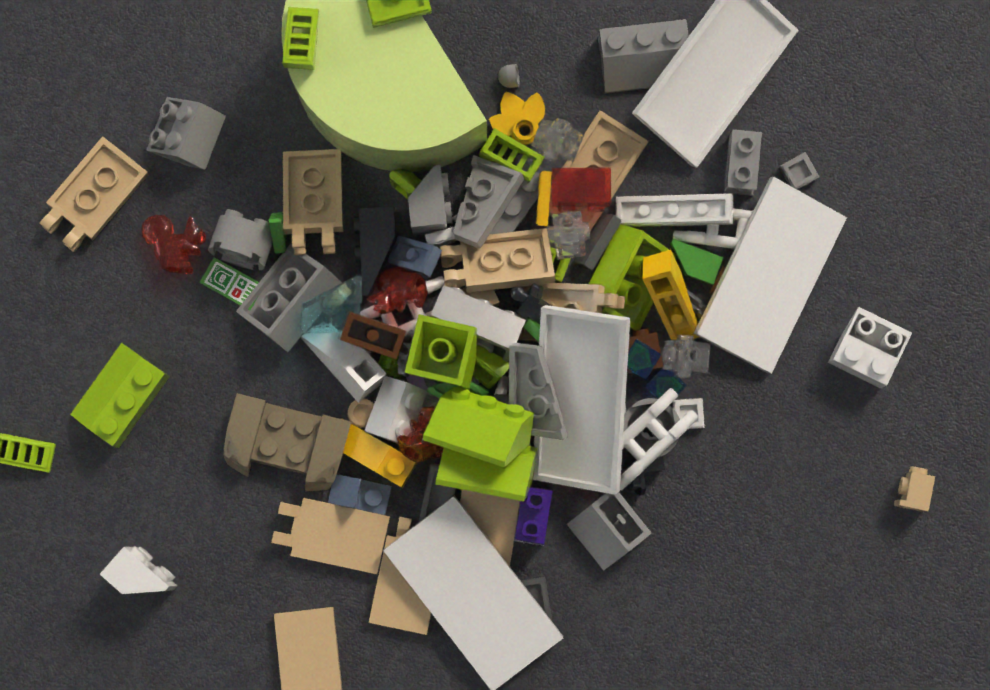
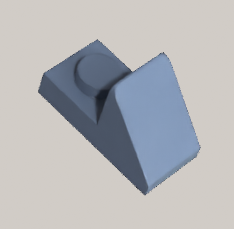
(414, 256)
(360, 494)

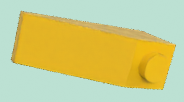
(669, 294)
(378, 456)

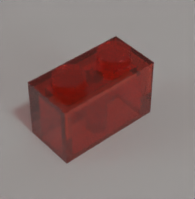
(581, 188)

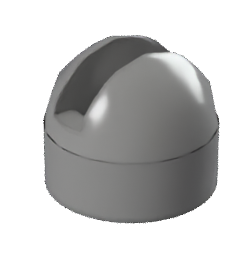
(509, 76)

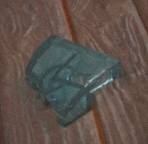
(327, 311)

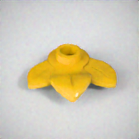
(517, 114)

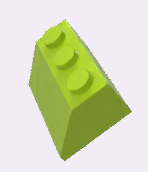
(622, 272)
(119, 396)
(480, 426)
(483, 477)

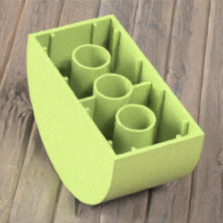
(384, 90)

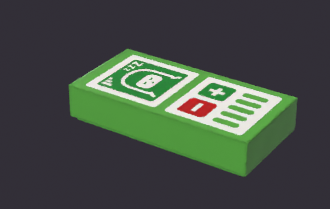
(228, 282)

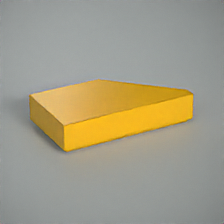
(543, 198)

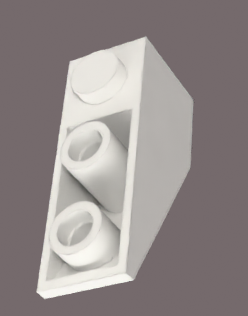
(347, 362)

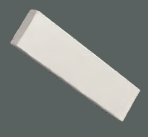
(675, 210)

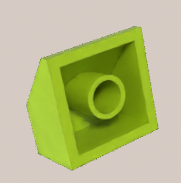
(443, 351)

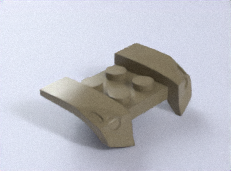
(285, 441)

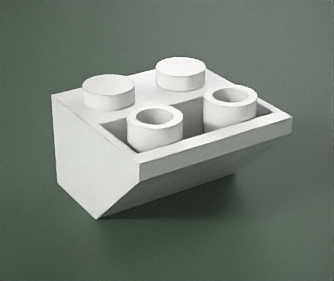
(870, 348)
(395, 407)
(134, 573)

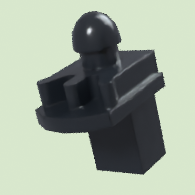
(529, 302)
(638, 483)

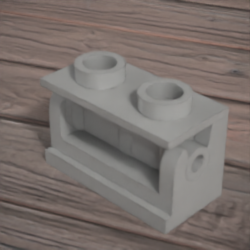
(742, 162)

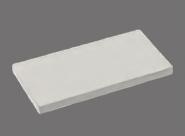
(714, 75)
(770, 275)
(589, 376)
(473, 593)

